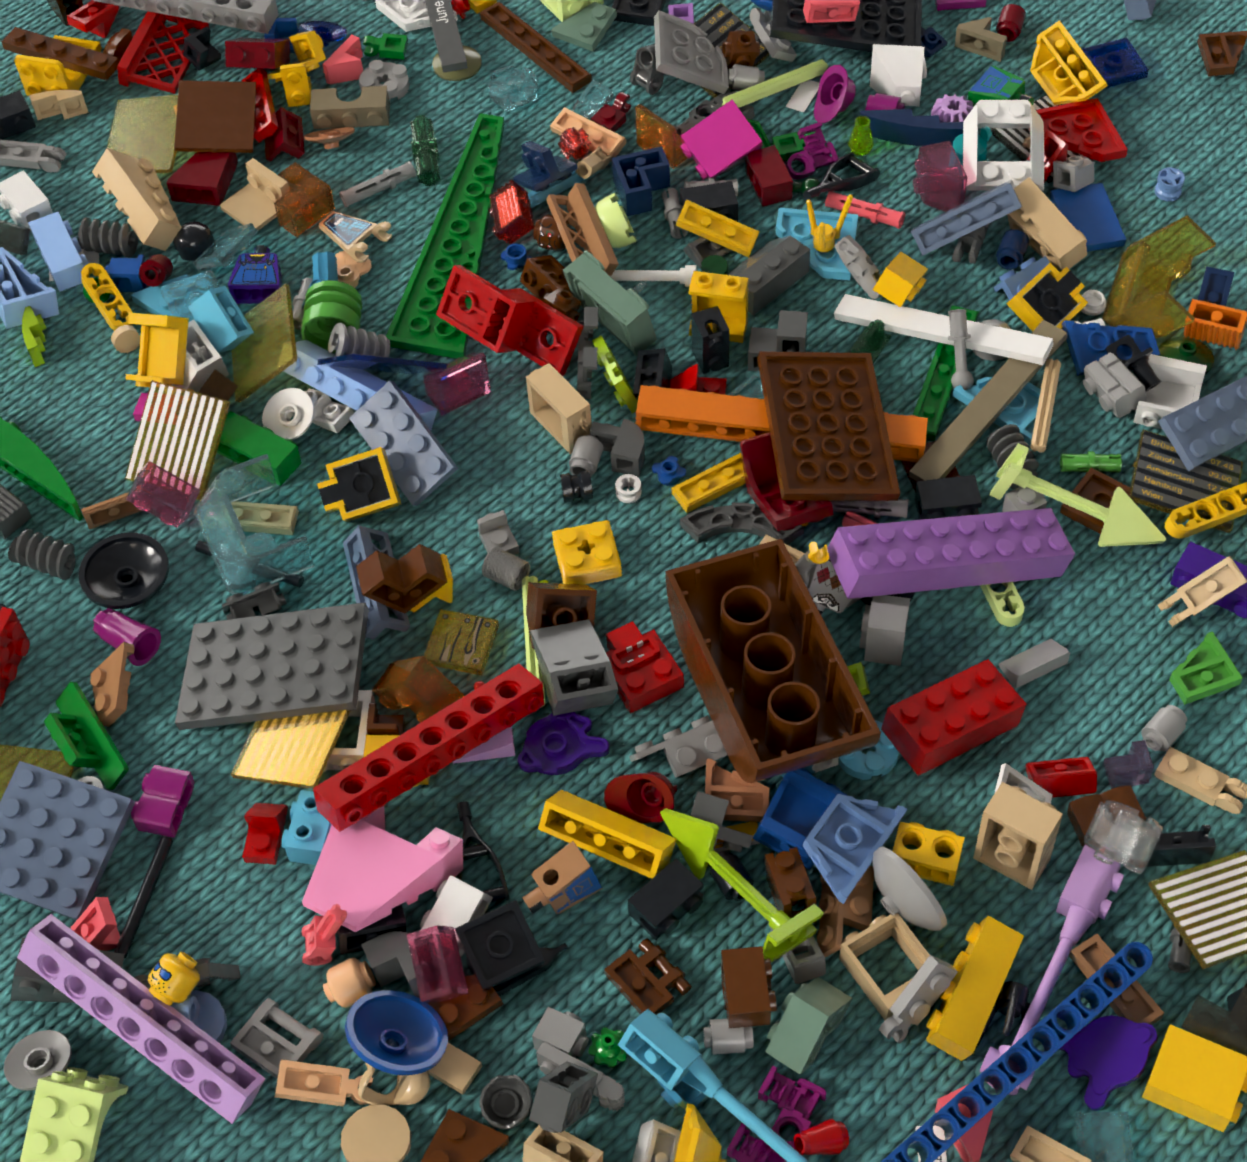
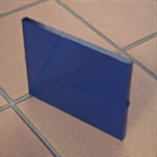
(383, 364)

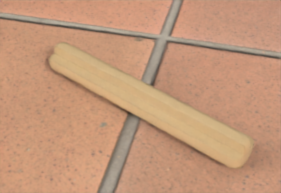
(1045, 405)

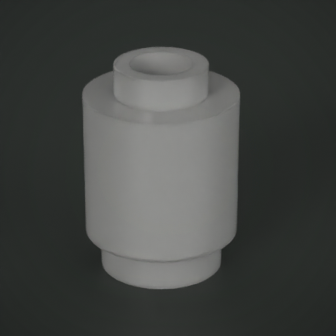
(744, 76)
(585, 455)
(1164, 728)
(725, 1039)

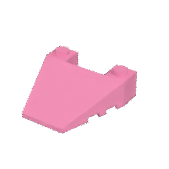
(376, 870)

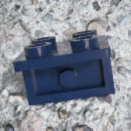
(543, 167)

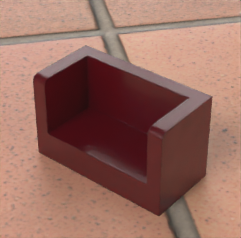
(768, 176)

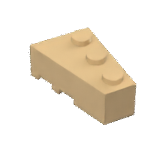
(1047, 227)

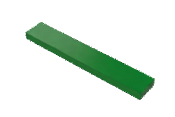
(938, 384)

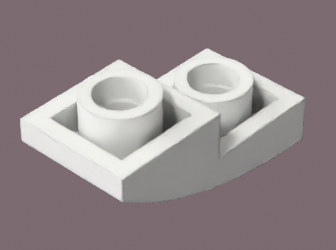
(328, 413)

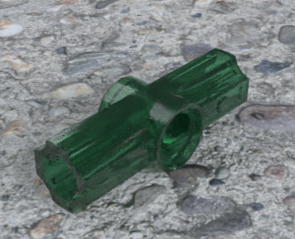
(425, 150)

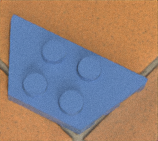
(847, 838)

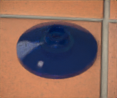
(326, 30)

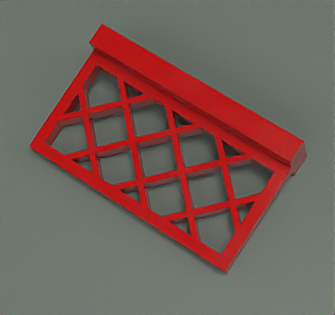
(144, 43)

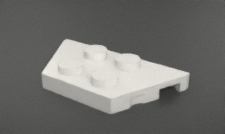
(406, 13)

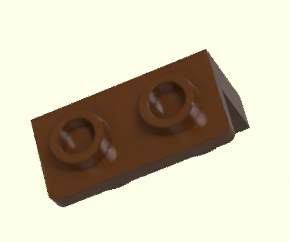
(543, 276)

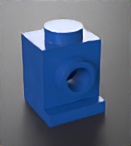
(125, 273)

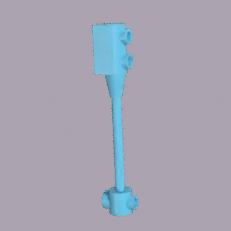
(677, 1059)

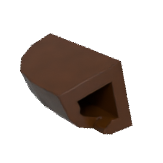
(118, 43)

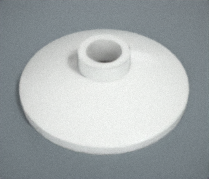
(283, 407)

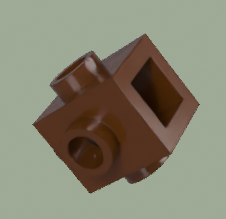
(740, 48)
(564, 302)

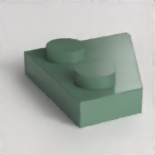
(586, 26)

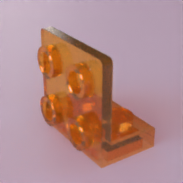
(656, 132)

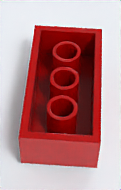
(953, 716)

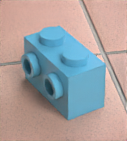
(220, 319)
(306, 832)

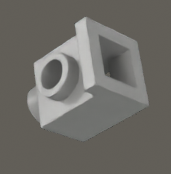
(1073, 173)

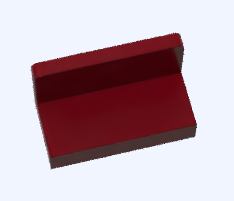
(287, 137)

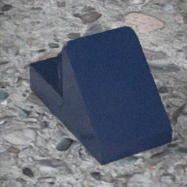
(1216, 285)

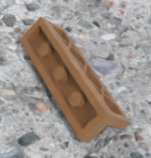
(587, 224)

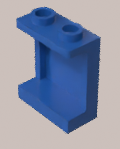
(794, 812)

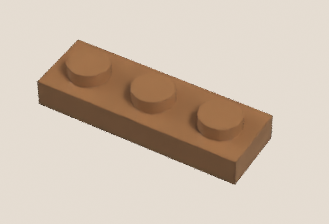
(1134, 1001)

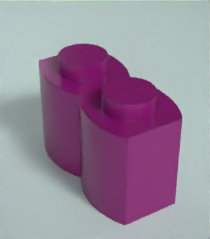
(163, 800)

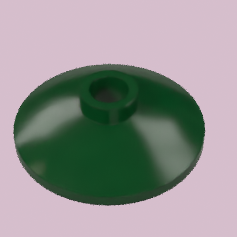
(1187, 350)

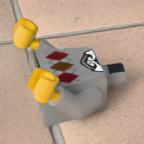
(822, 580)

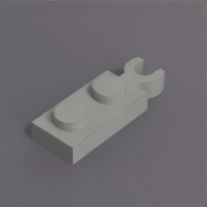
(918, 997)

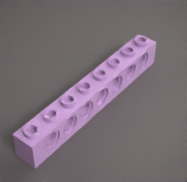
(140, 1018)

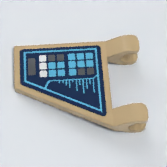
(351, 232)

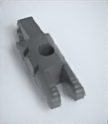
(971, 244)

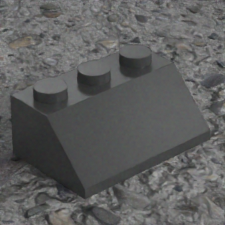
(773, 270)

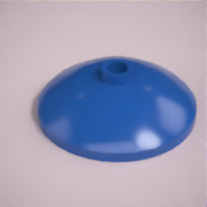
(396, 1032)

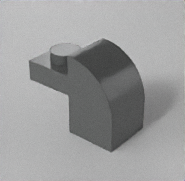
(625, 445)
(713, 810)
(391, 958)

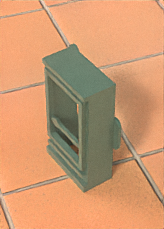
(618, 310)

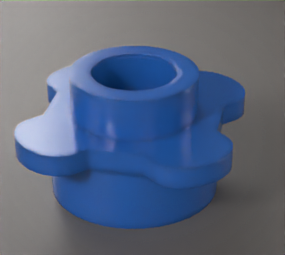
(515, 256)
(669, 477)

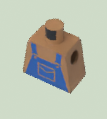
(562, 881)

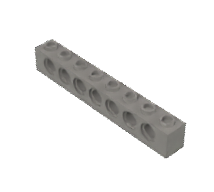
(241, 14)

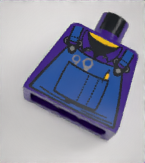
(255, 276)

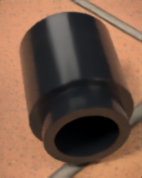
(727, 890)

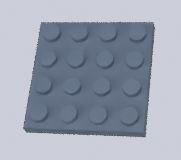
(57, 838)

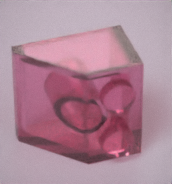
(940, 176)
(459, 383)

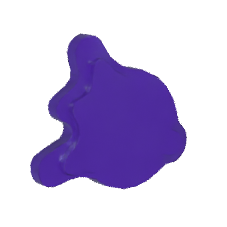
(560, 744)
(1110, 1054)

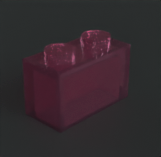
(162, 494)
(437, 964)

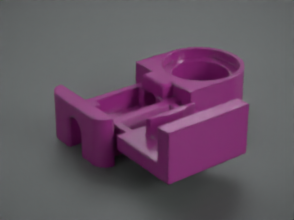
(814, 154)

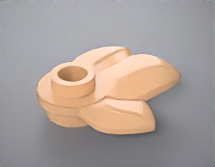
(350, 270)

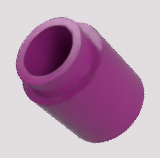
(884, 102)

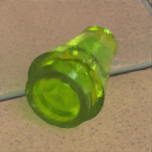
(861, 137)

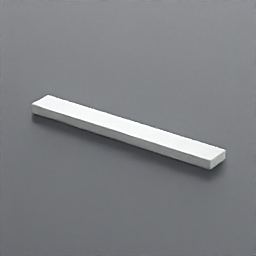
(936, 328)

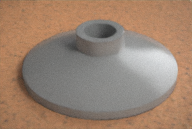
(36, 1058)

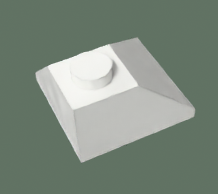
(898, 72)

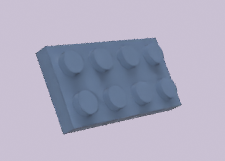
(1209, 425)
(412, 450)

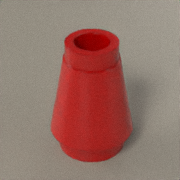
(822, 1139)

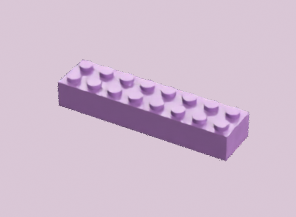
(949, 552)

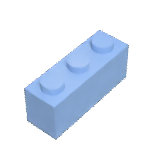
(59, 250)

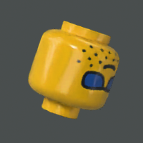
(173, 978)

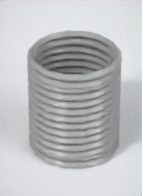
(505, 568)

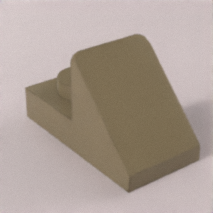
(978, 39)

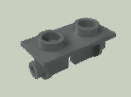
(263, 597)

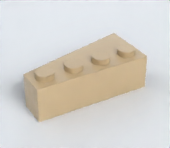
(139, 197)

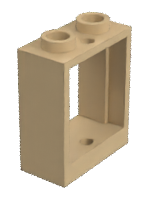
(558, 406)
(878, 931)

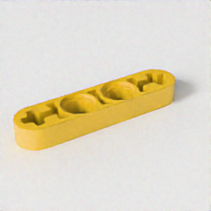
(1213, 506)

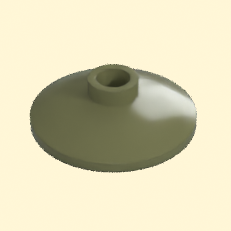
(473, 63)

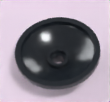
(120, 560)

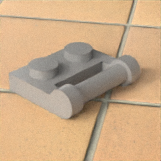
(266, 1046)

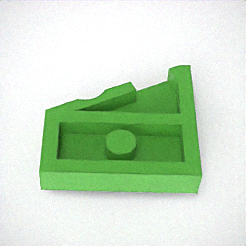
(1205, 672)

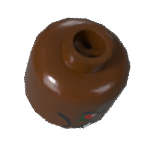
(547, 233)

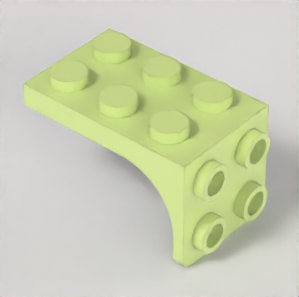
(69, 1116)

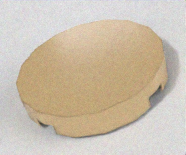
(376, 1135)

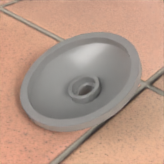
(906, 892)

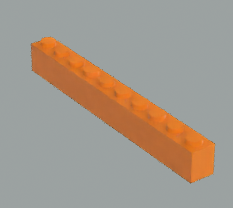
(745, 417)

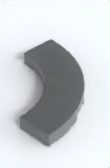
(734, 518)

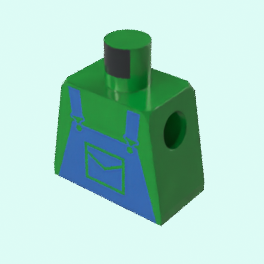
(998, 85)

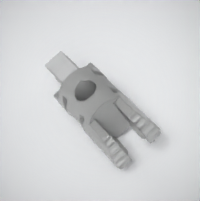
(859, 265)

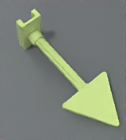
(1123, 520)

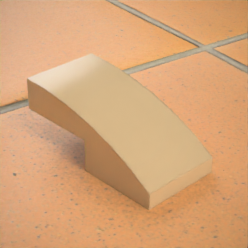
(55, 102)

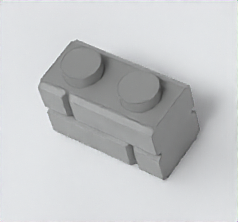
(1113, 385)

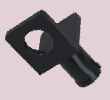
(1137, 363)

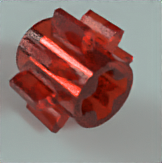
(574, 143)

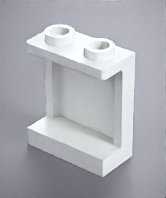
(1178, 388)

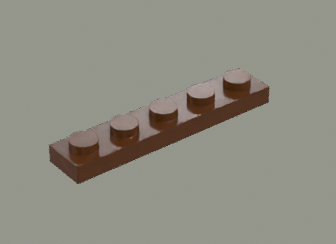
(70, 55)

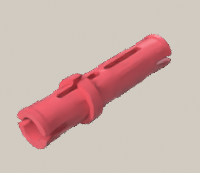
(863, 209)

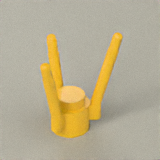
(824, 234)

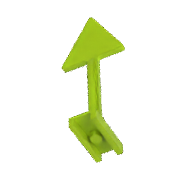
(696, 844)

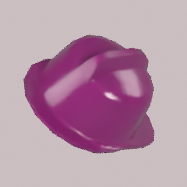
(834, 94)

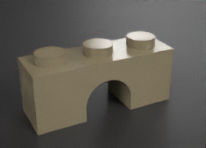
(368, 110)

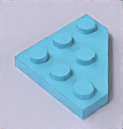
(797, 224)

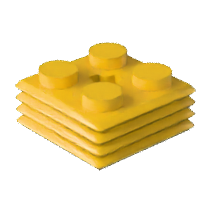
(572, 548)

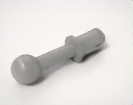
(958, 334)

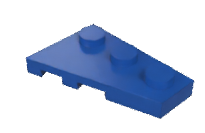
(1090, 340)

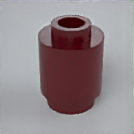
(1011, 21)
(156, 270)

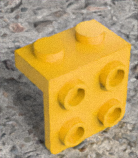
(308, 50)

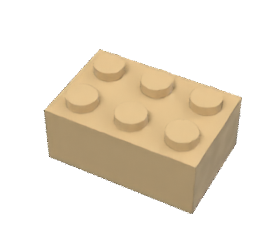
(1017, 835)

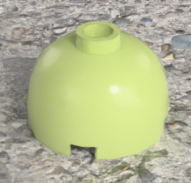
(615, 222)

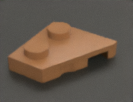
(111, 685)

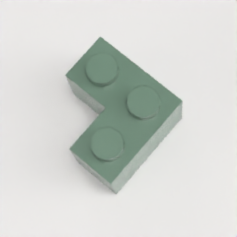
(806, 1023)

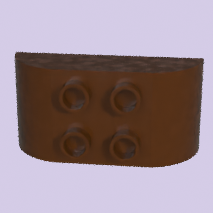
(766, 663)

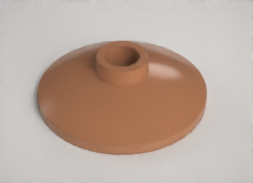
(330, 137)

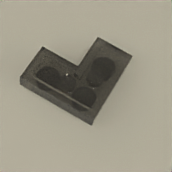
(1218, 1024)

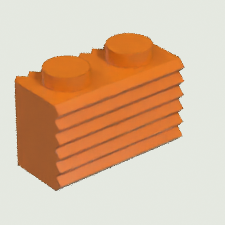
(1216, 324)

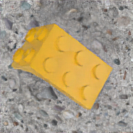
(48, 74)

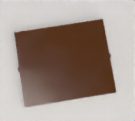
(215, 116)

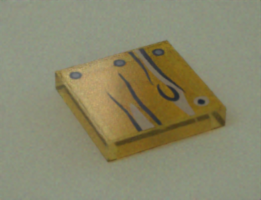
(461, 641)

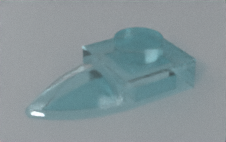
(592, 99)

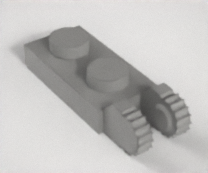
(776, 47)
(31, 155)
(606, 1089)

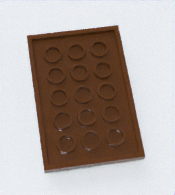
(827, 427)

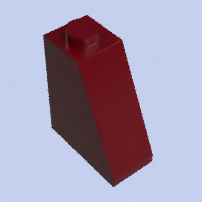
(203, 178)

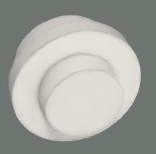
(1096, 302)

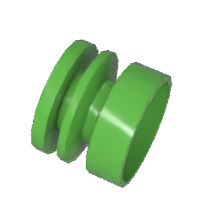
(327, 305)

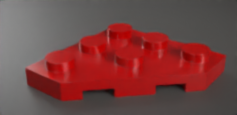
(1085, 129)

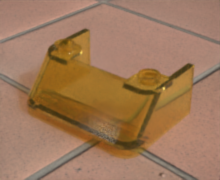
(1145, 276)

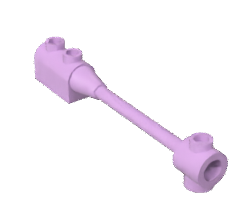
(1082, 904)

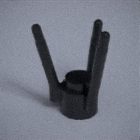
(1012, 1003)

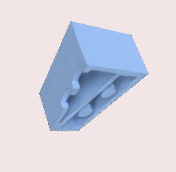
(22, 290)

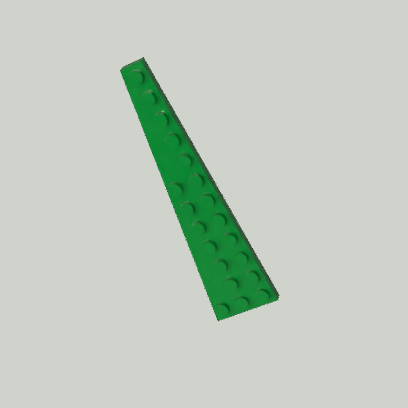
(453, 240)

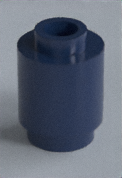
(1012, 249)

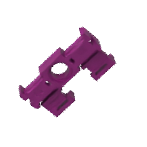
(799, 1108)

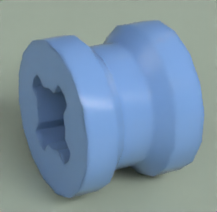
(1169, 184)

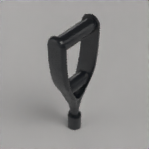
(832, 182)
(479, 850)

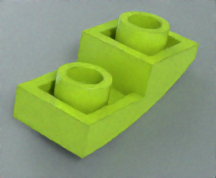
(33, 336)

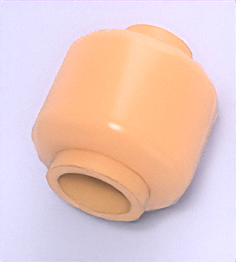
(348, 982)

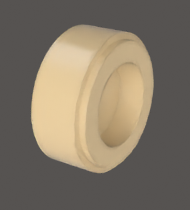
(125, 339)

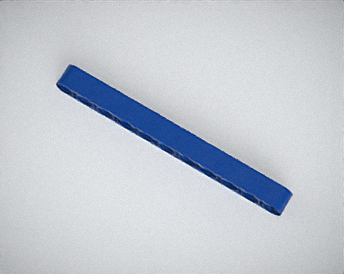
(1026, 1055)

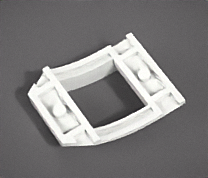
(1002, 114)

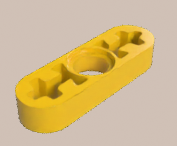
(106, 286)

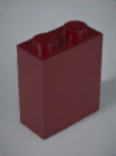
(257, 52)

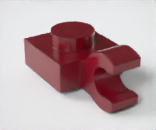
(613, 116)

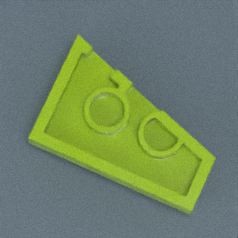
(614, 375)

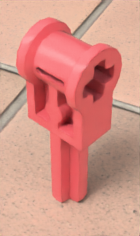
(320, 936)

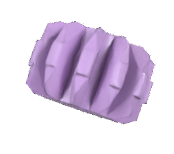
(952, 108)

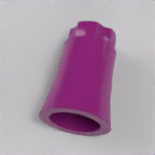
(118, 628)

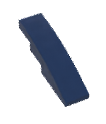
(904, 128)

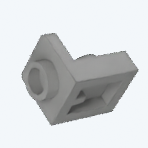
(496, 533)

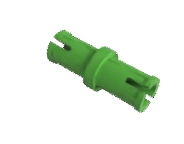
(1084, 462)

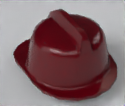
(640, 796)

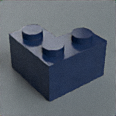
(639, 175)

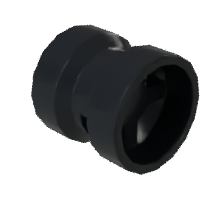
(576, 486)

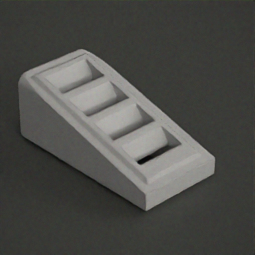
(805, 965)

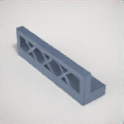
(966, 217)
(358, 548)

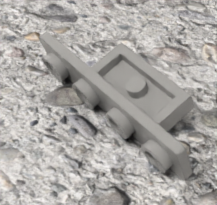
(687, 749)

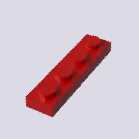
(265, 114)

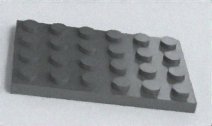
(273, 666)

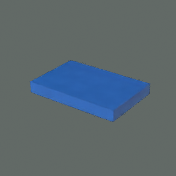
(1092, 215)

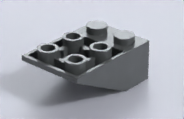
(574, 667)

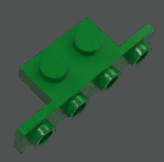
(84, 738)

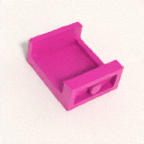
(720, 141)

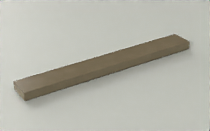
(982, 411)

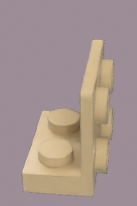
(256, 200)

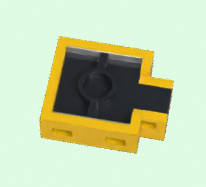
(1049, 297)
(359, 485)

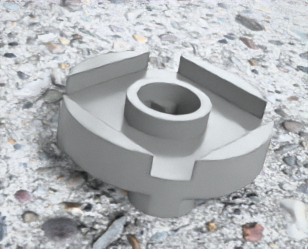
(390, 73)

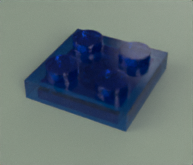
(1117, 62)

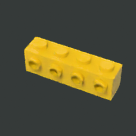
(606, 833)
(974, 988)

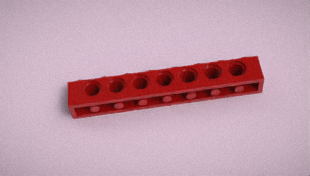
(428, 747)

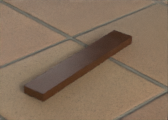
(536, 47)

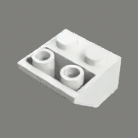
(200, 359)

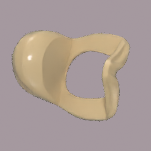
(408, 1090)

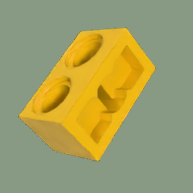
(925, 858)

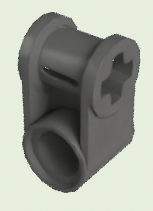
(645, 70)

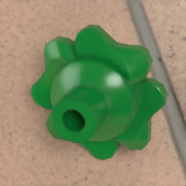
(606, 1047)

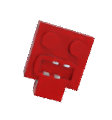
(642, 667)

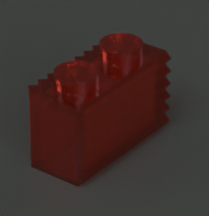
(511, 212)

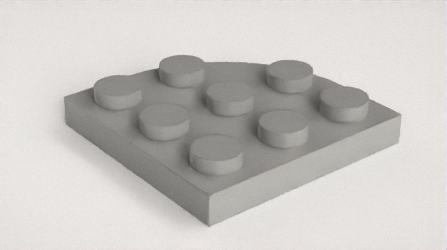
(688, 54)

